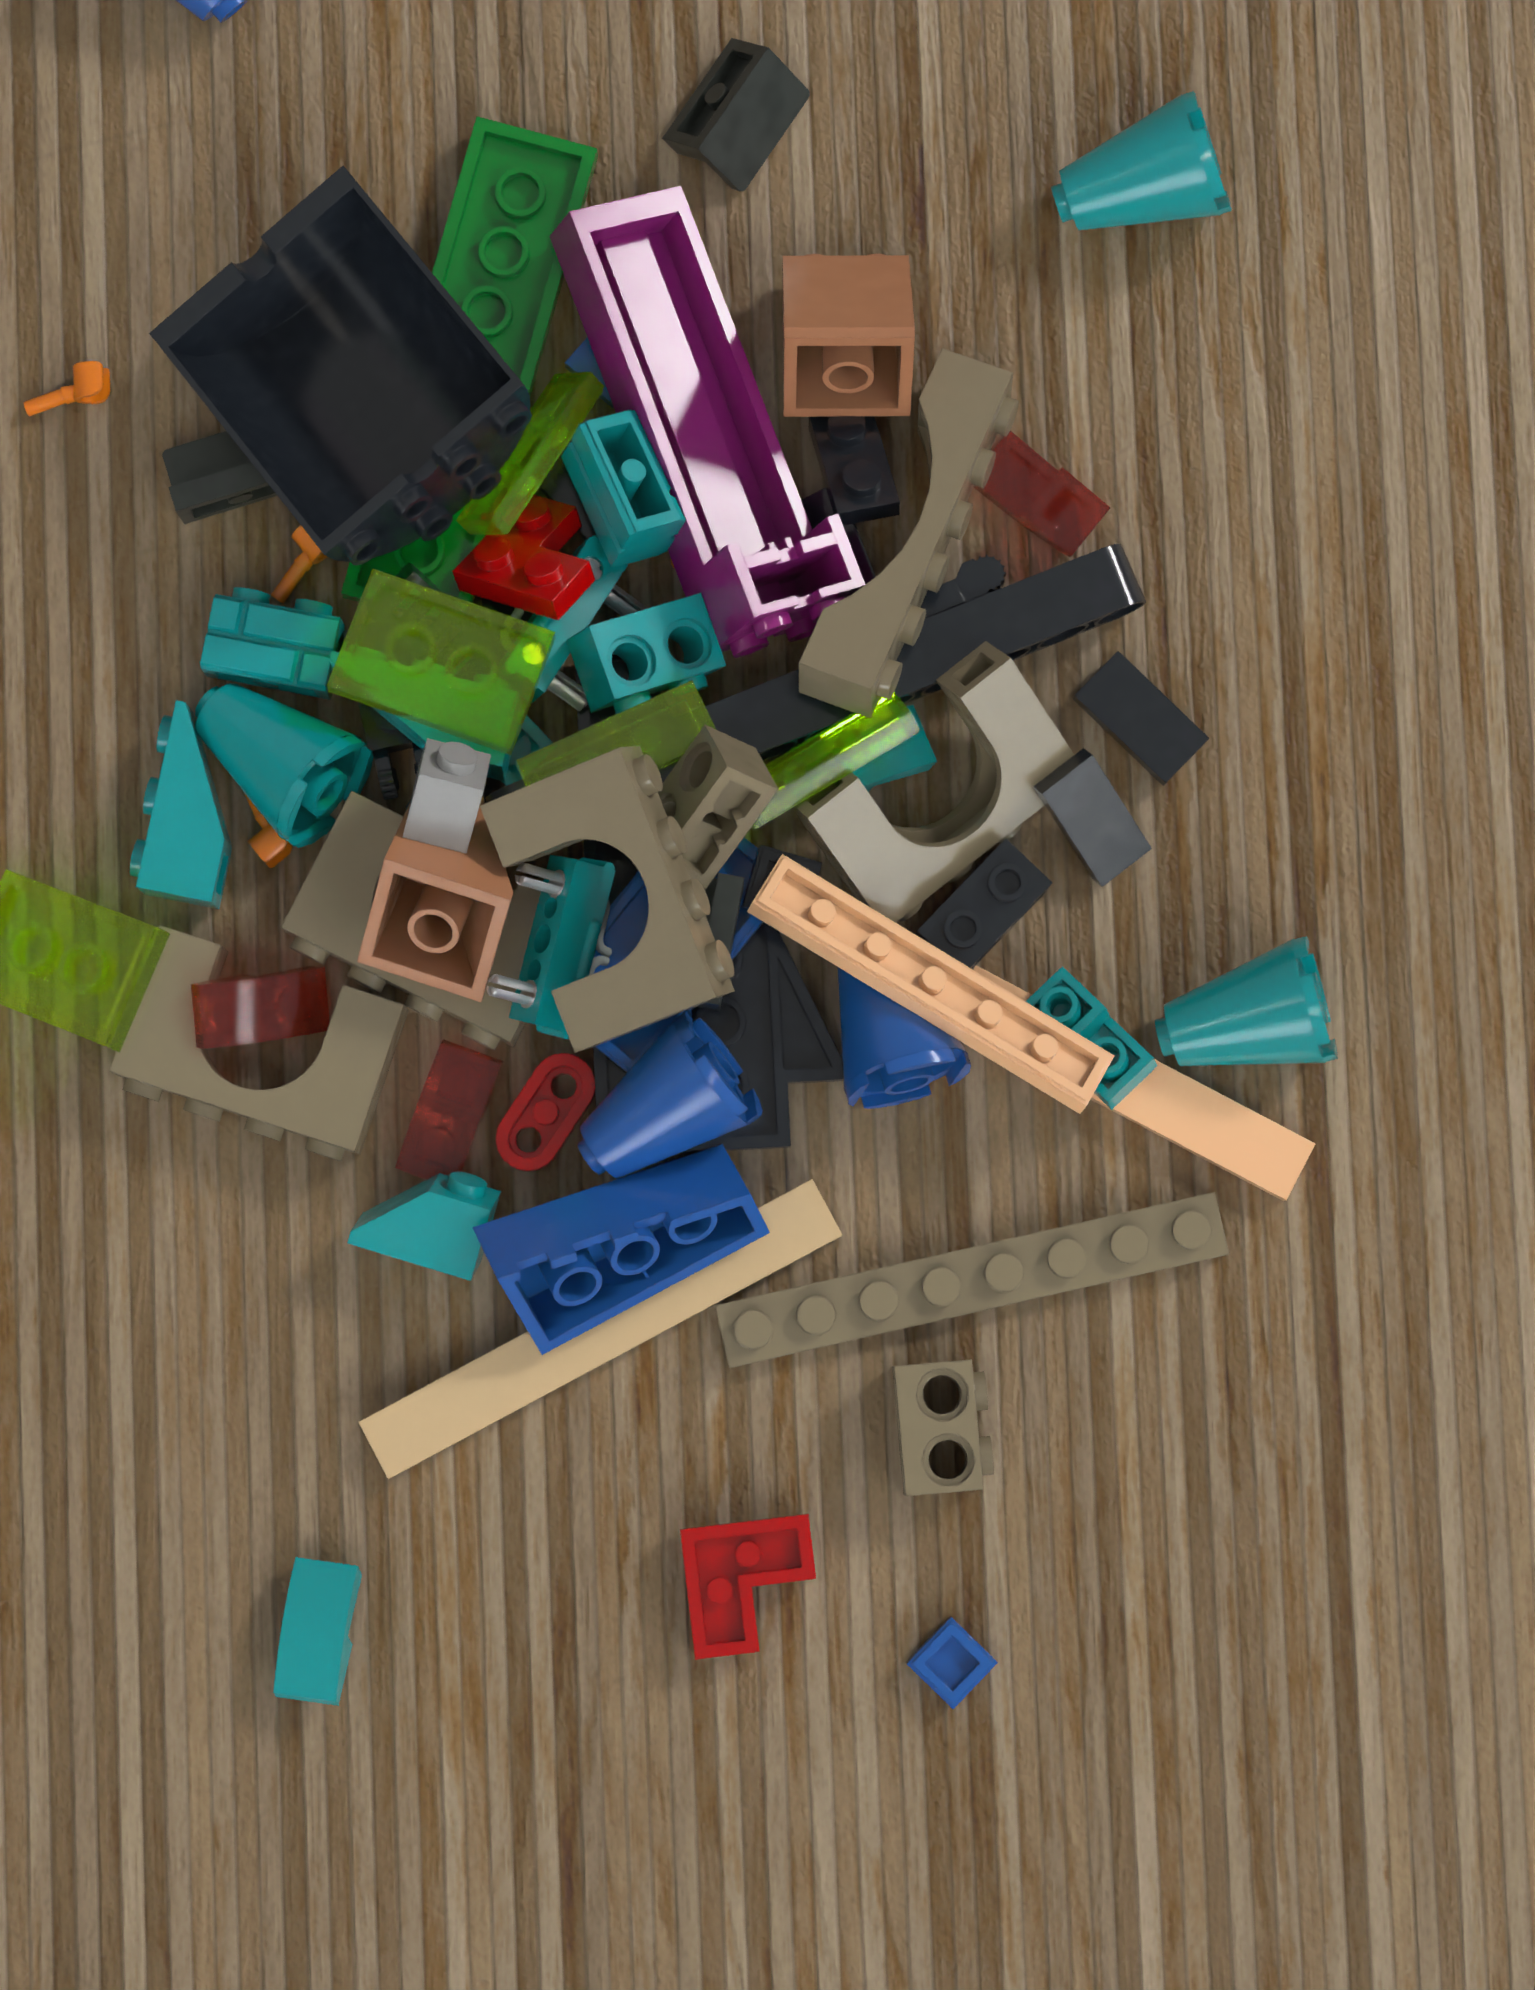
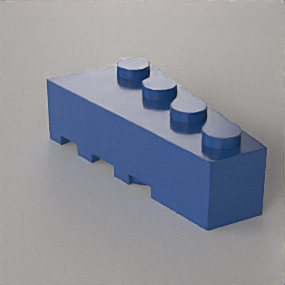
(618, 1243)

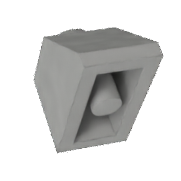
(446, 795)

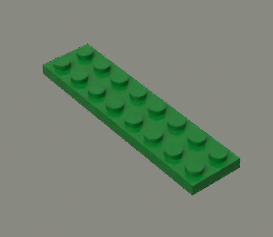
(504, 279)

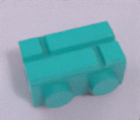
(623, 488)
(271, 643)

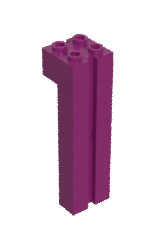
(682, 368)

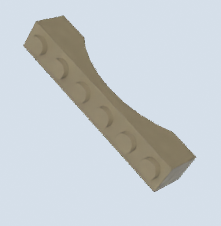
(860, 637)

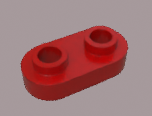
(543, 1111)

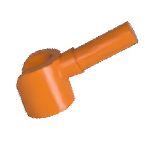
(89, 386)
(310, 555)
(267, 842)

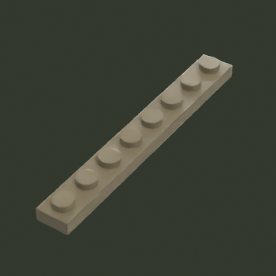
(972, 1280)

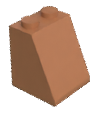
(847, 335)
(439, 912)

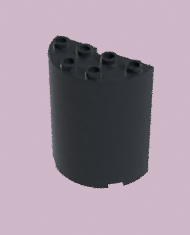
(350, 377)

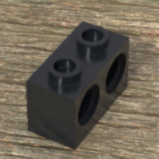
(985, 906)

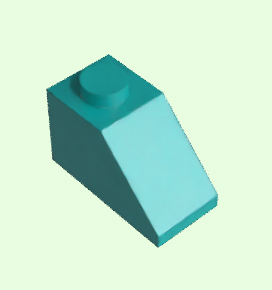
(431, 1224)

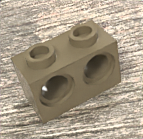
(716, 798)
(922, 1429)

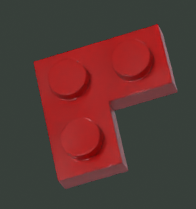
(525, 564)
(723, 1567)

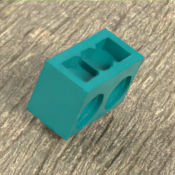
(643, 646)

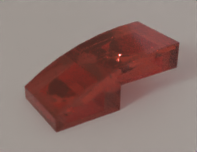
(1041, 497)
(260, 1007)
(448, 1111)

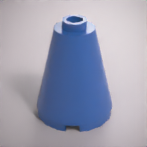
(890, 1050)
(668, 1102)

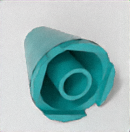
(1146, 173)
(283, 759)
(1253, 1014)

